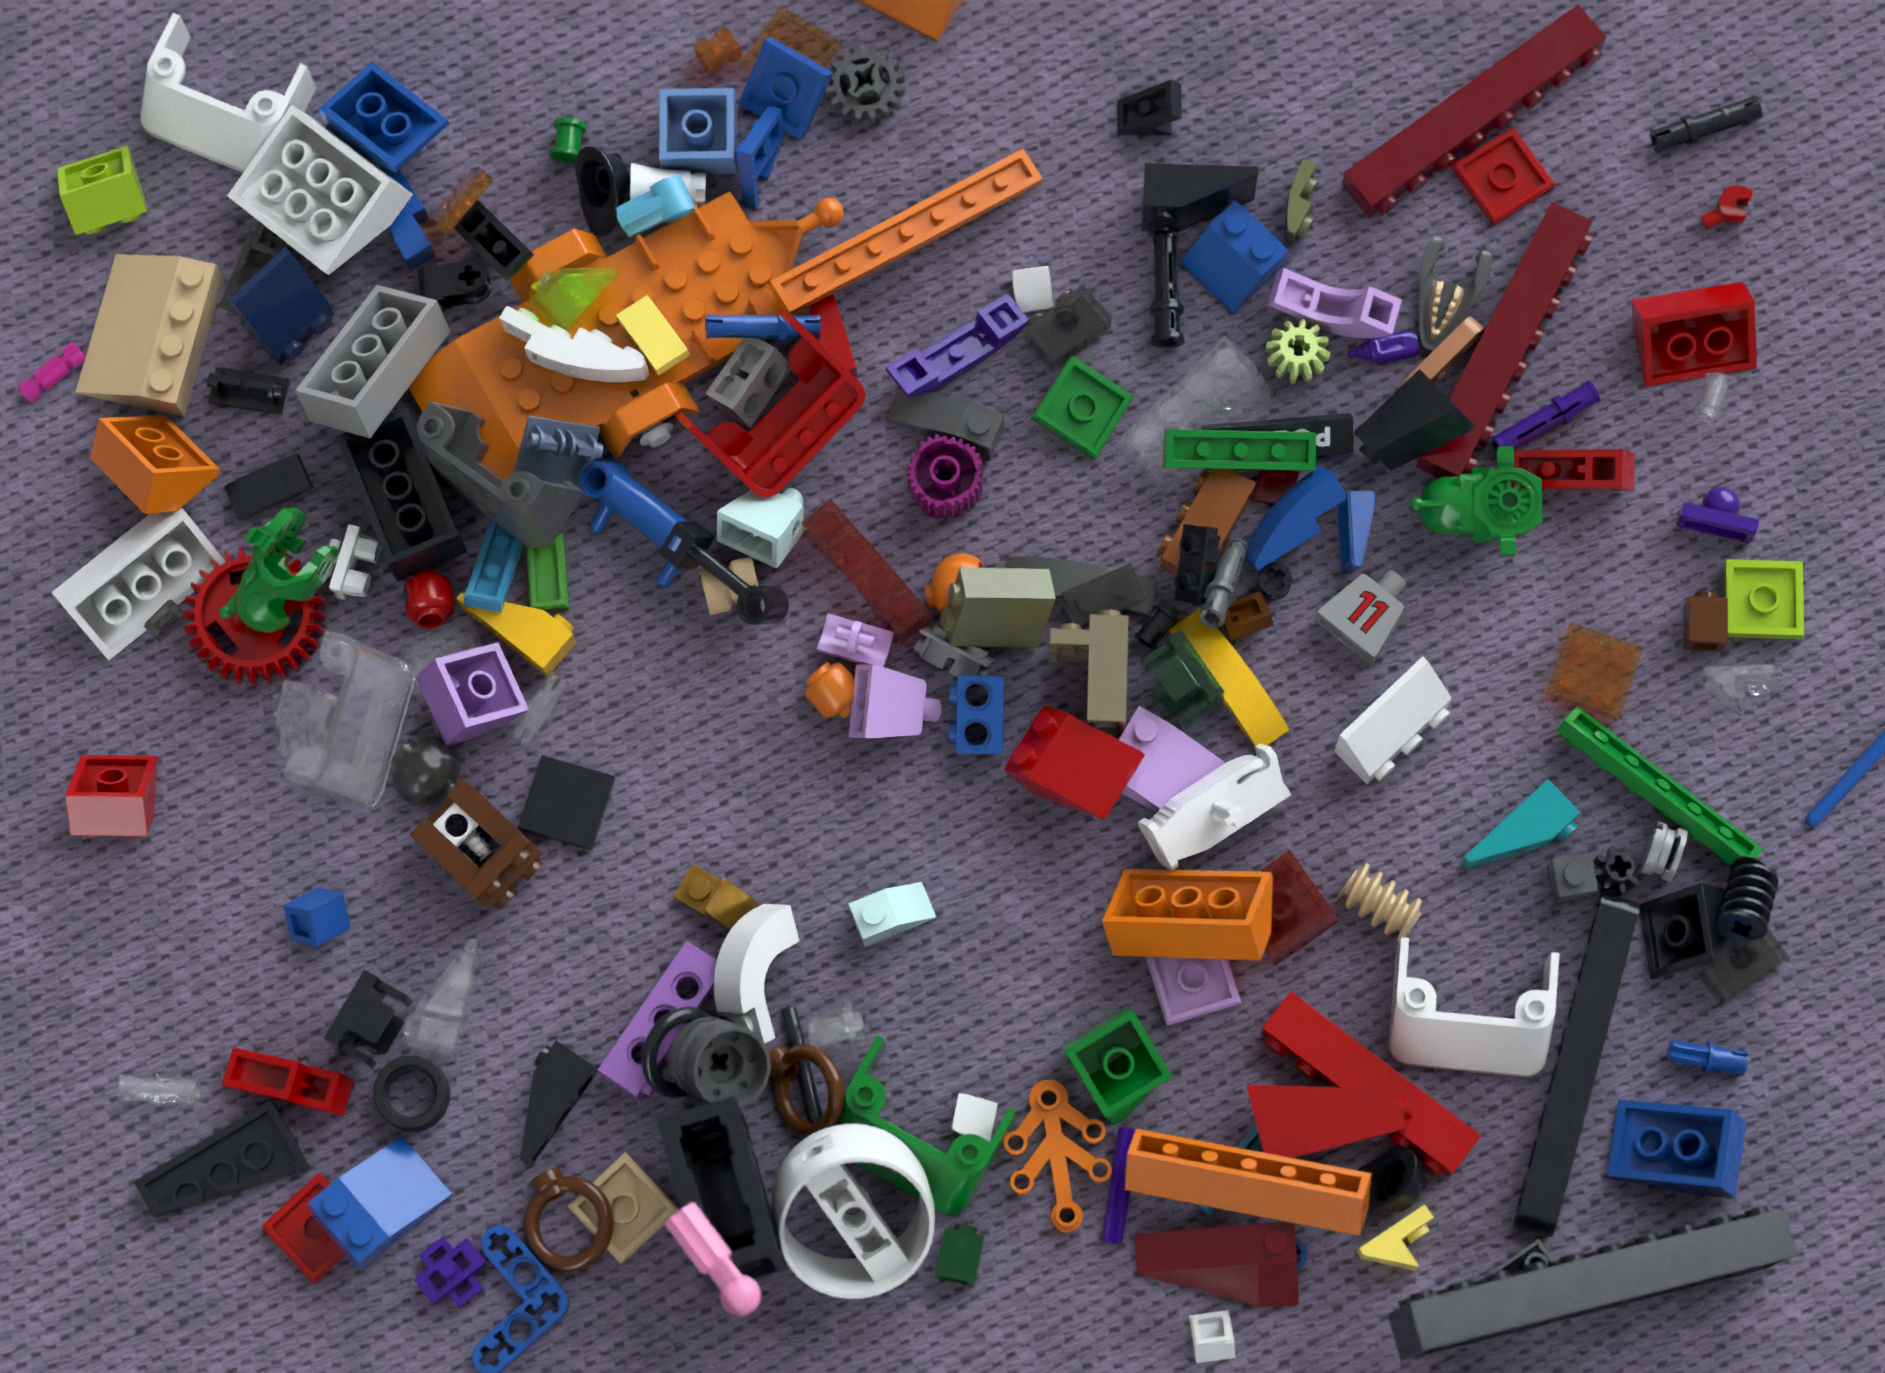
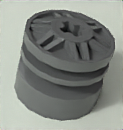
(739, 1063)

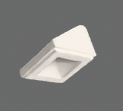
(1032, 289)
(974, 1116)
(1212, 1336)

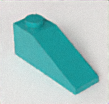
(1529, 827)

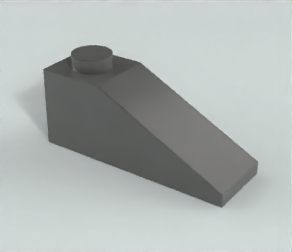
(949, 417)

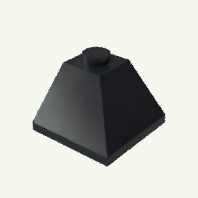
(1682, 929)

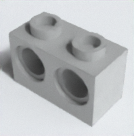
(748, 380)

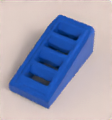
(1354, 526)

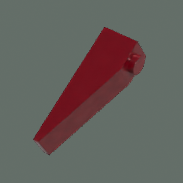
(1231, 1262)

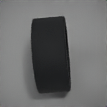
(391, 1072)

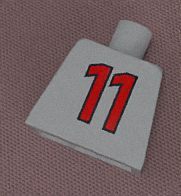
(1364, 614)

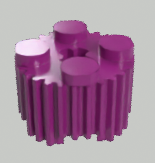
(951, 496)

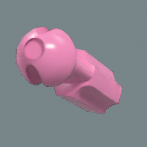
(711, 1256)

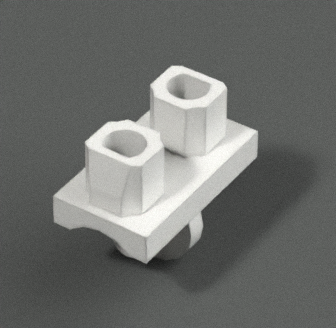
(354, 547)

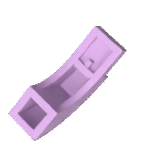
(1335, 310)

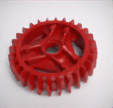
(257, 651)

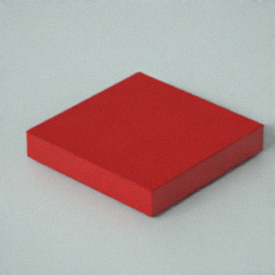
(1503, 176)
(301, 1234)

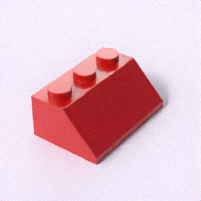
(1695, 333)

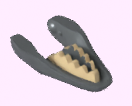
(1445, 303)

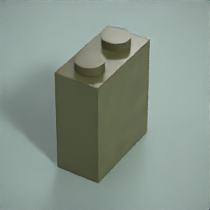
(998, 607)

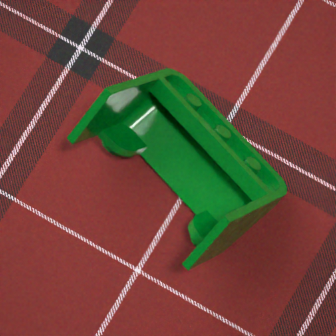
(950, 1176)

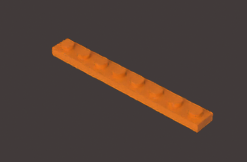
(905, 232)

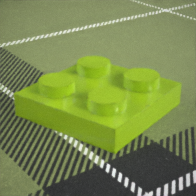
(1764, 598)

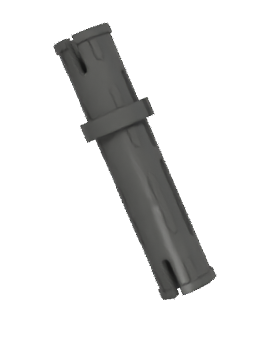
(1220, 591)

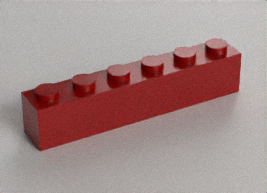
(1342, 1062)

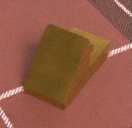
(713, 897)

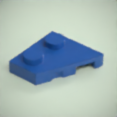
(758, 152)

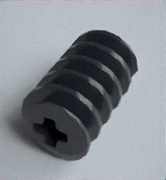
(1747, 900)

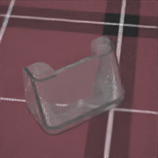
(362, 728)

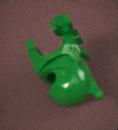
(1483, 504)
(267, 579)

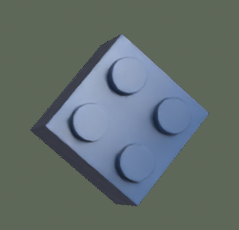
(698, 130)

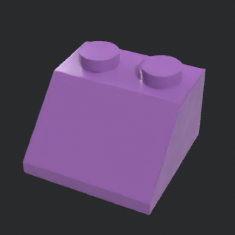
(471, 693)

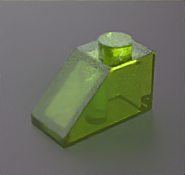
(569, 292)

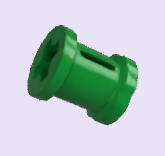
(567, 139)

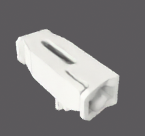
(1215, 806)

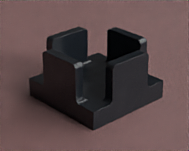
(367, 1019)

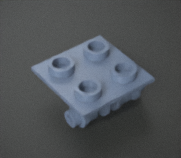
(557, 449)

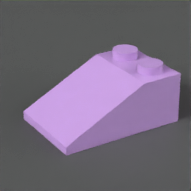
(1169, 763)

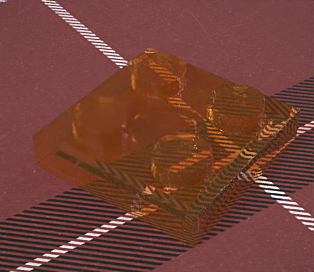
(1594, 671)

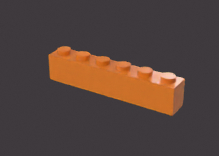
(1248, 1182)

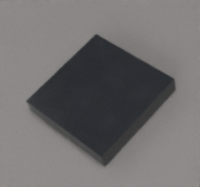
(566, 802)

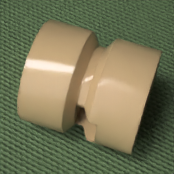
(719, 596)

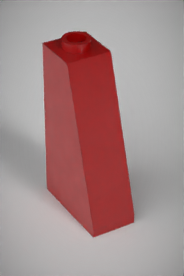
(1314, 1119)

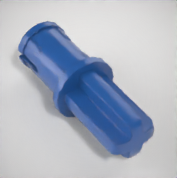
(1708, 1057)

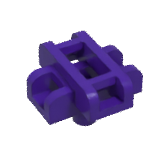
(450, 1271)

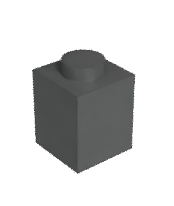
(1572, 879)

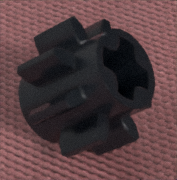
(1611, 880)

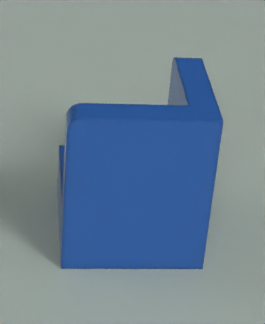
(317, 917)

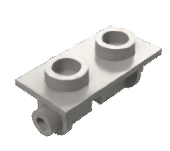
(937, 651)

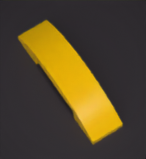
(1243, 692)

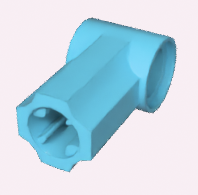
(665, 202)

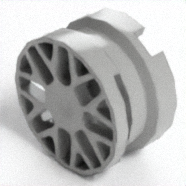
(1659, 850)

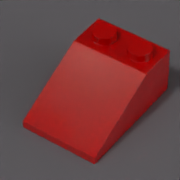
(1073, 763)

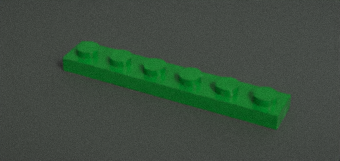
(1657, 787)

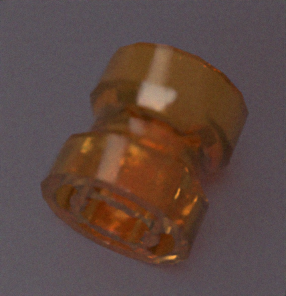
(718, 50)

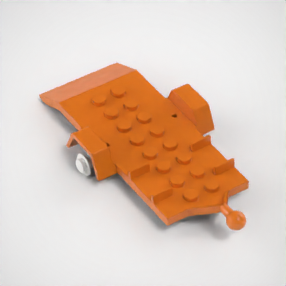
(688, 269)

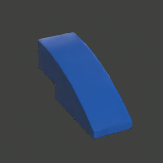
(406, 230)
(1293, 517)

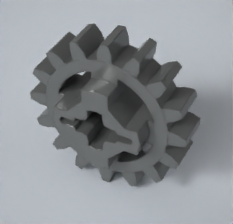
(860, 69)

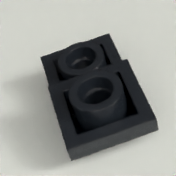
(268, 486)

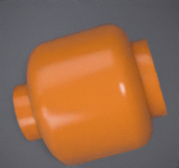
(831, 690)

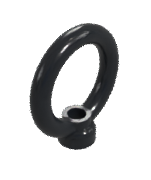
(652, 1045)

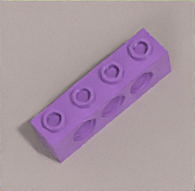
(687, 966)

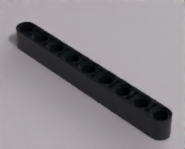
(1577, 1065)

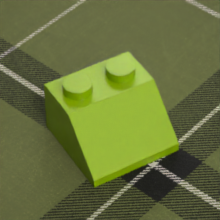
(101, 191)

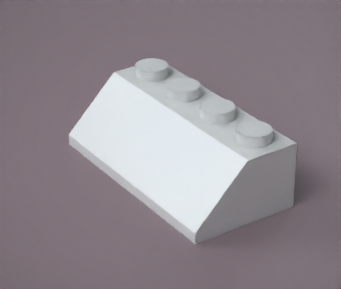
(136, 578)

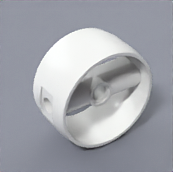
(881, 1257)

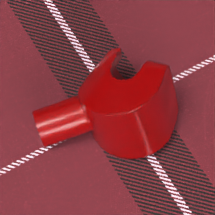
(1726, 207)

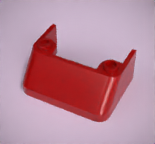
(795, 426)

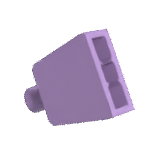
(889, 704)

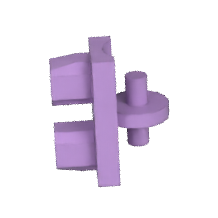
(855, 641)

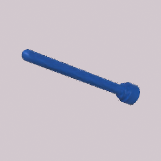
(1846, 782)

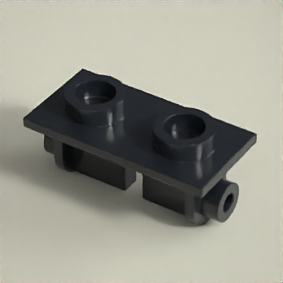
(248, 390)
(1196, 548)

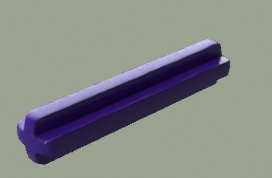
(1117, 1196)

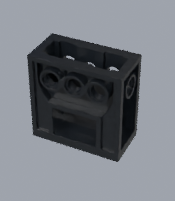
(720, 1173)

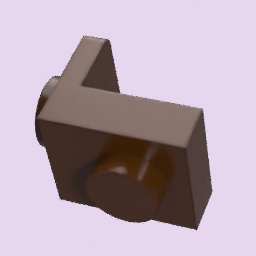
(1247, 616)

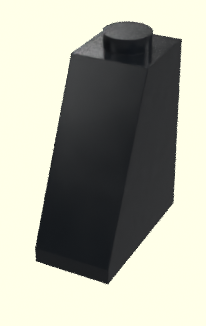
(1411, 424)

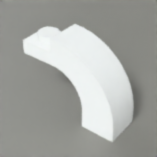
(744, 964)

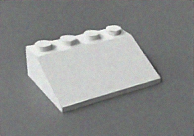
(317, 192)

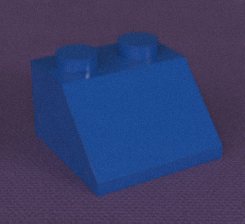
(1235, 257)

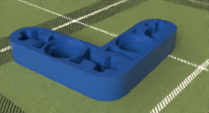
(531, 1293)

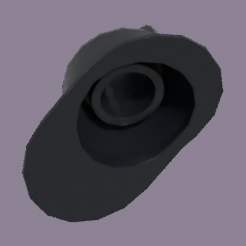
(602, 187)
(1394, 1181)

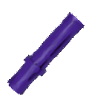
(1559, 411)

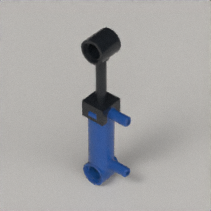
(681, 541)

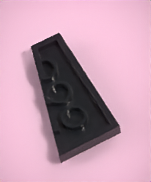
(231, 1160)

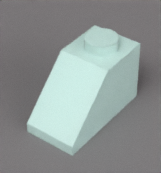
(891, 912)

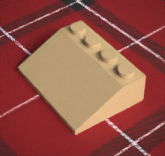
(151, 331)

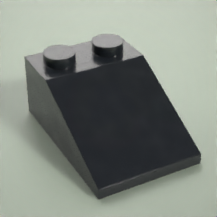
(1191, 193)

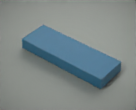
(493, 570)

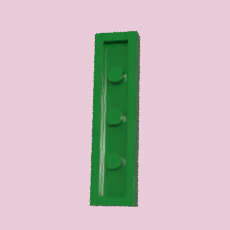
(1239, 450)

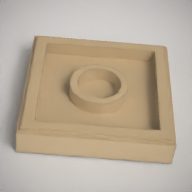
(636, 1205)

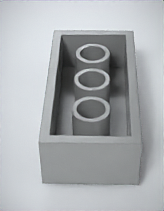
(373, 361)

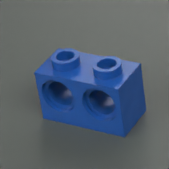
(988, 714)

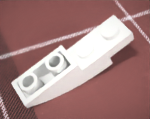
(584, 357)

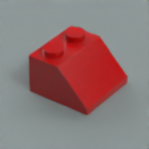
(112, 796)

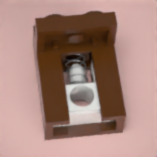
(502, 870)

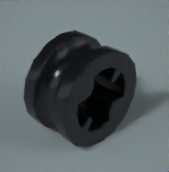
(1285, 583)

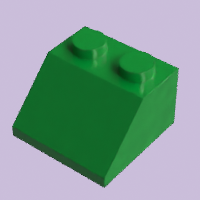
(1116, 1061)

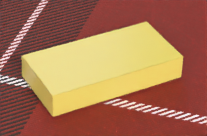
(652, 335)

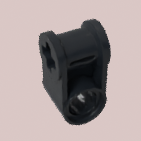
(450, 283)

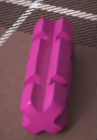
(51, 372)

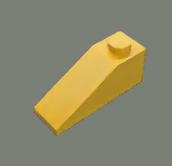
(528, 632)

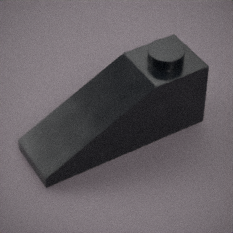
(493, 241)
(555, 1090)

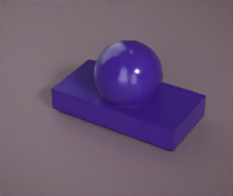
(1718, 516)

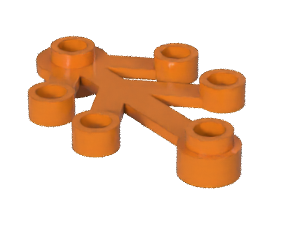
(1056, 1148)

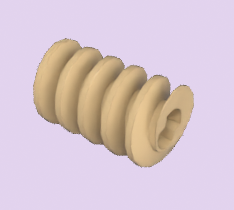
(1381, 902)

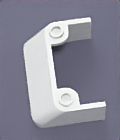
(203, 122)
(1470, 1042)

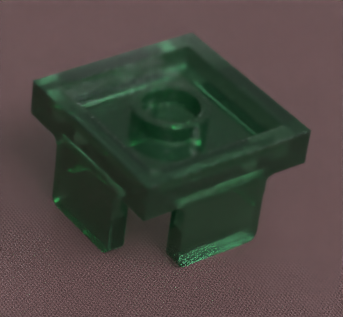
(1183, 681)

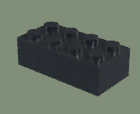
(402, 496)

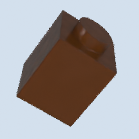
(1705, 622)

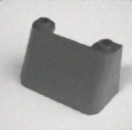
(520, 504)

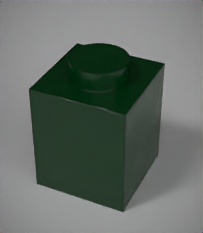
(960, 1255)

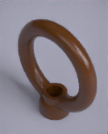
(785, 1068)
(549, 1187)

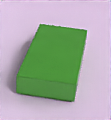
(548, 576)

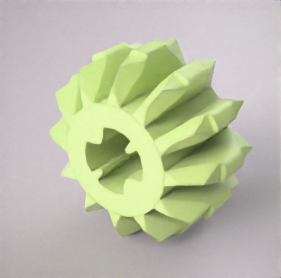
(1283, 351)

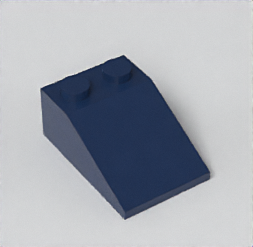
(282, 308)

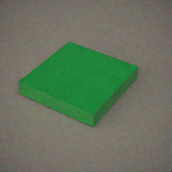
(1082, 407)

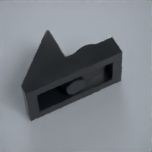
(1150, 110)

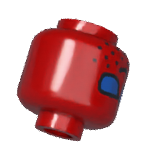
(428, 599)

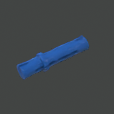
(758, 326)

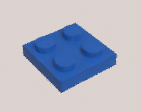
(786, 82)

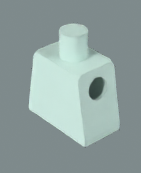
(762, 525)

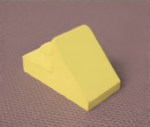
(1389, 1245)

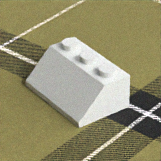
(1394, 722)

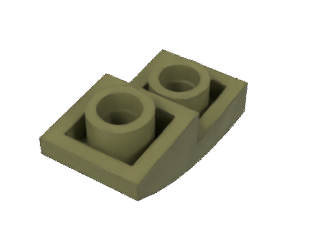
(1298, 210)

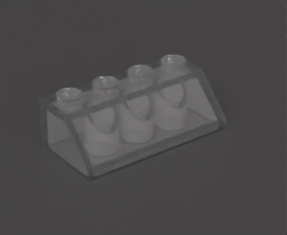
(1214, 391)

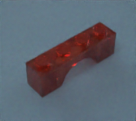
(866, 569)

